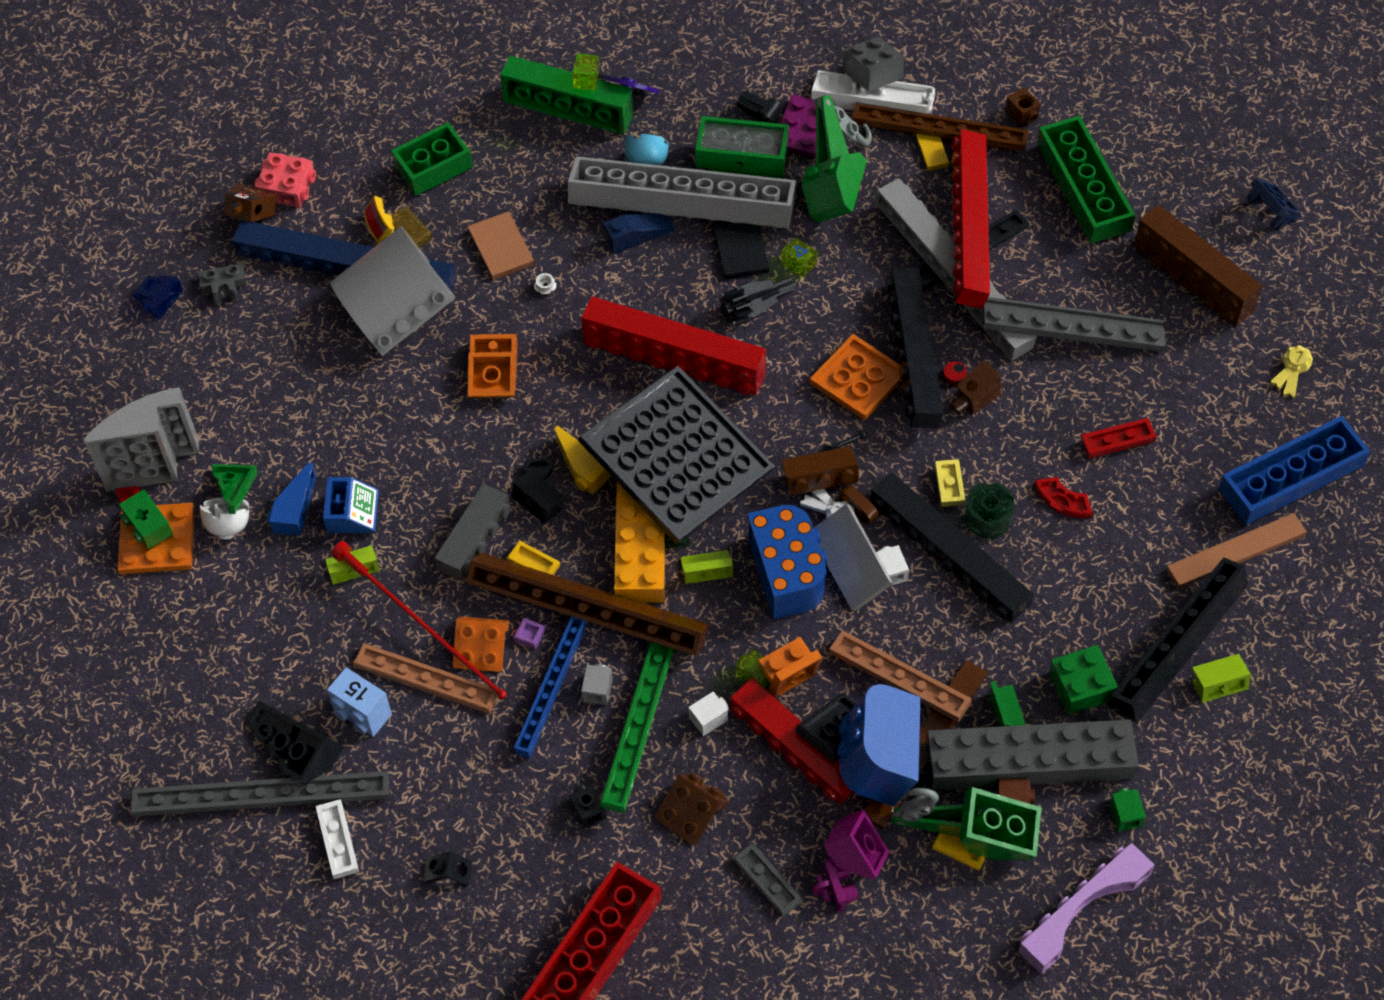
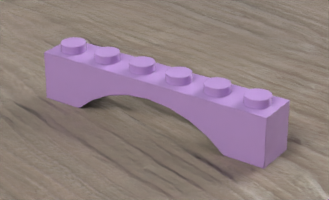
(1123, 873)

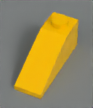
(583, 466)

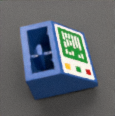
(350, 506)

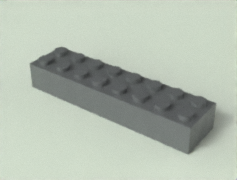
(1031, 752)

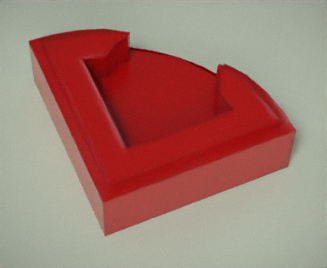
(126, 492)

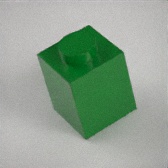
(1127, 809)

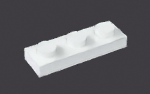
(337, 839)

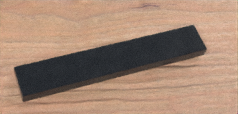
(998, 233)

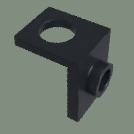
(444, 866)

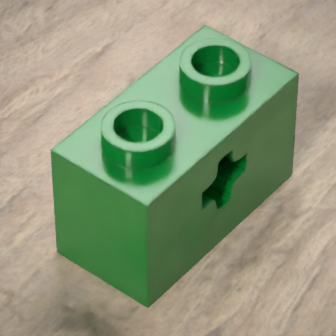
(146, 519)

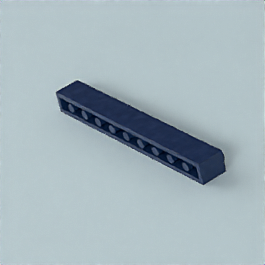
(311, 250)

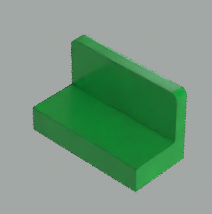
(1005, 705)

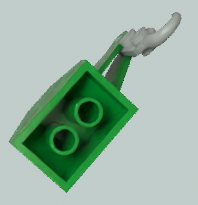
(836, 178)
(988, 826)

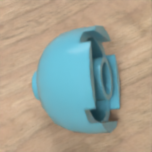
(646, 150)

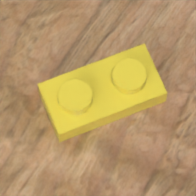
(949, 483)

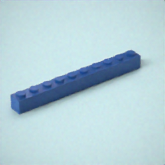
(550, 687)

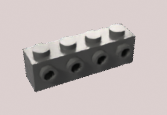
(473, 531)

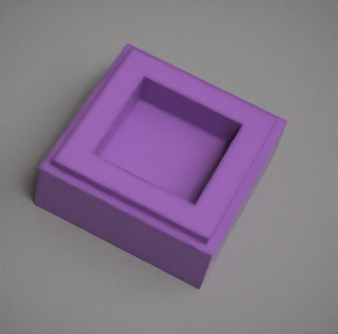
(529, 633)

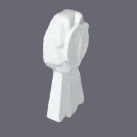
(822, 503)

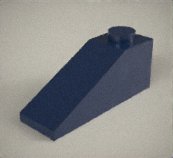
(635, 229)

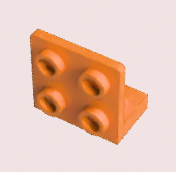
(480, 642)

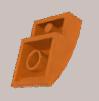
(492, 365)

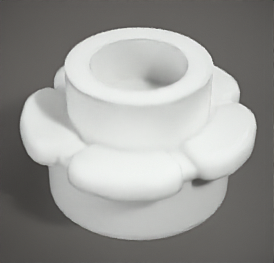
(545, 279)

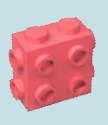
(287, 178)

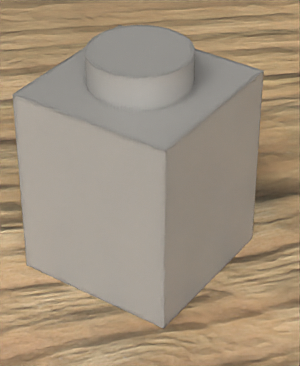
(597, 684)

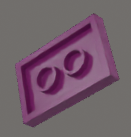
(801, 119)

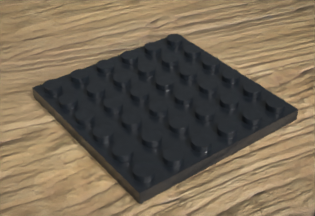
(676, 454)

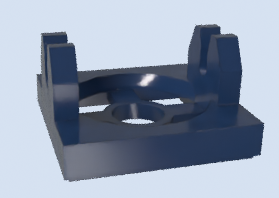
(1276, 201)

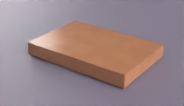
(501, 245)

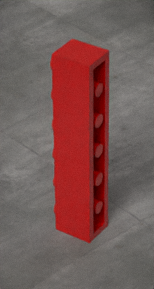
(778, 726)

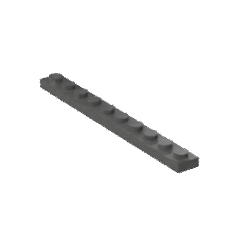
(259, 793)

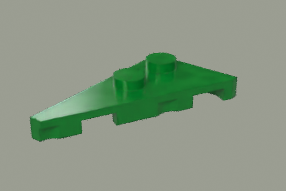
(233, 483)

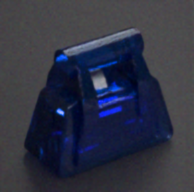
(158, 294)

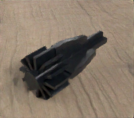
(752, 298)

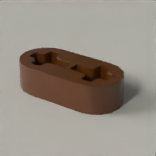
(863, 507)

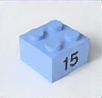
(359, 702)

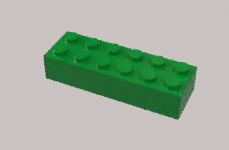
(553, 93)
(1085, 179)

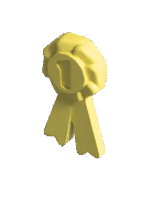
(1296, 361)

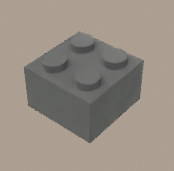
(873, 63)

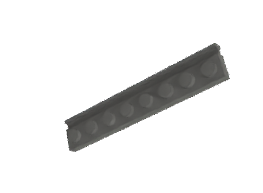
(1073, 324)

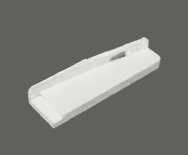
(897, 95)

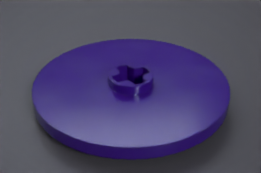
(628, 82)

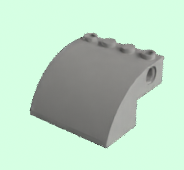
(391, 291)

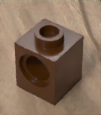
(1022, 107)

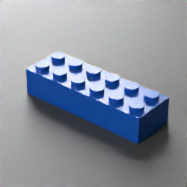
(1293, 470)

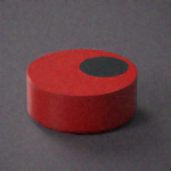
(954, 373)

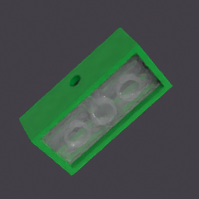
(742, 146)

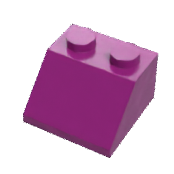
(856, 845)

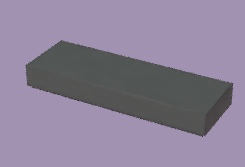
(767, 880)

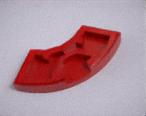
(1062, 499)

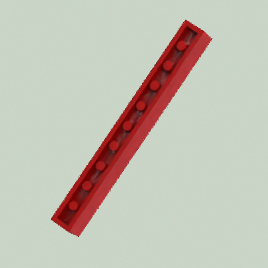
(970, 219)

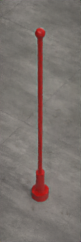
(342, 552)

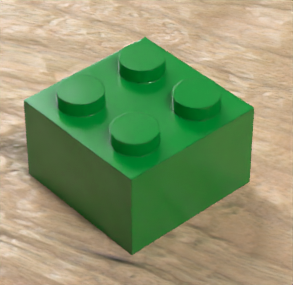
(1082, 679)

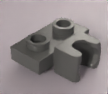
(223, 281)

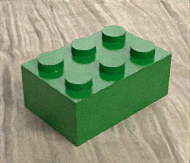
(432, 159)

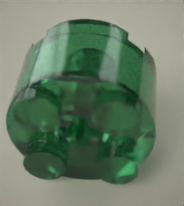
(989, 510)

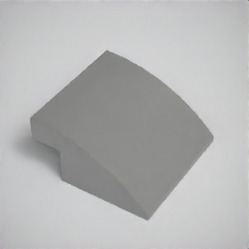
(143, 440)

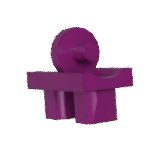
(841, 895)

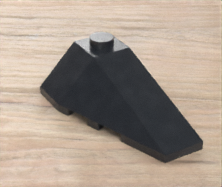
(295, 747)

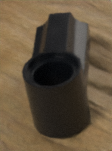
(762, 109)

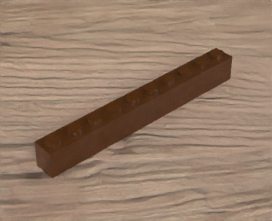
(588, 603)

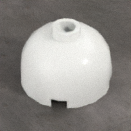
(219, 521)

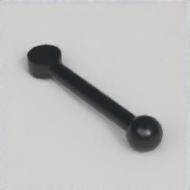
(862, 435)

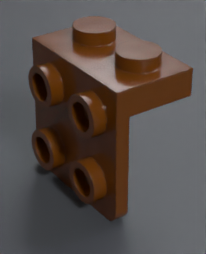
(690, 807)

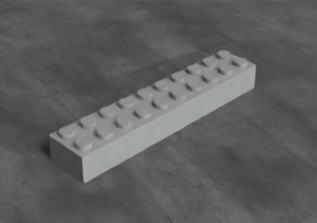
(681, 192)

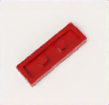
(1118, 438)

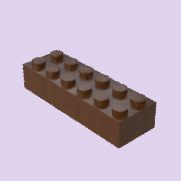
(1197, 265)

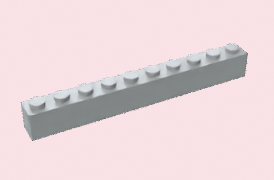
(936, 249)

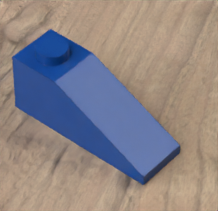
(292, 504)

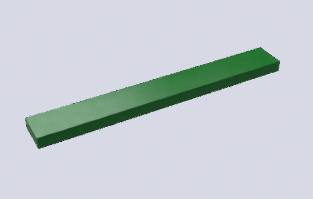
(636, 728)

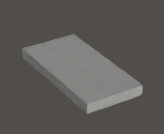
(852, 558)

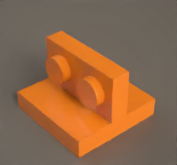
(789, 666)

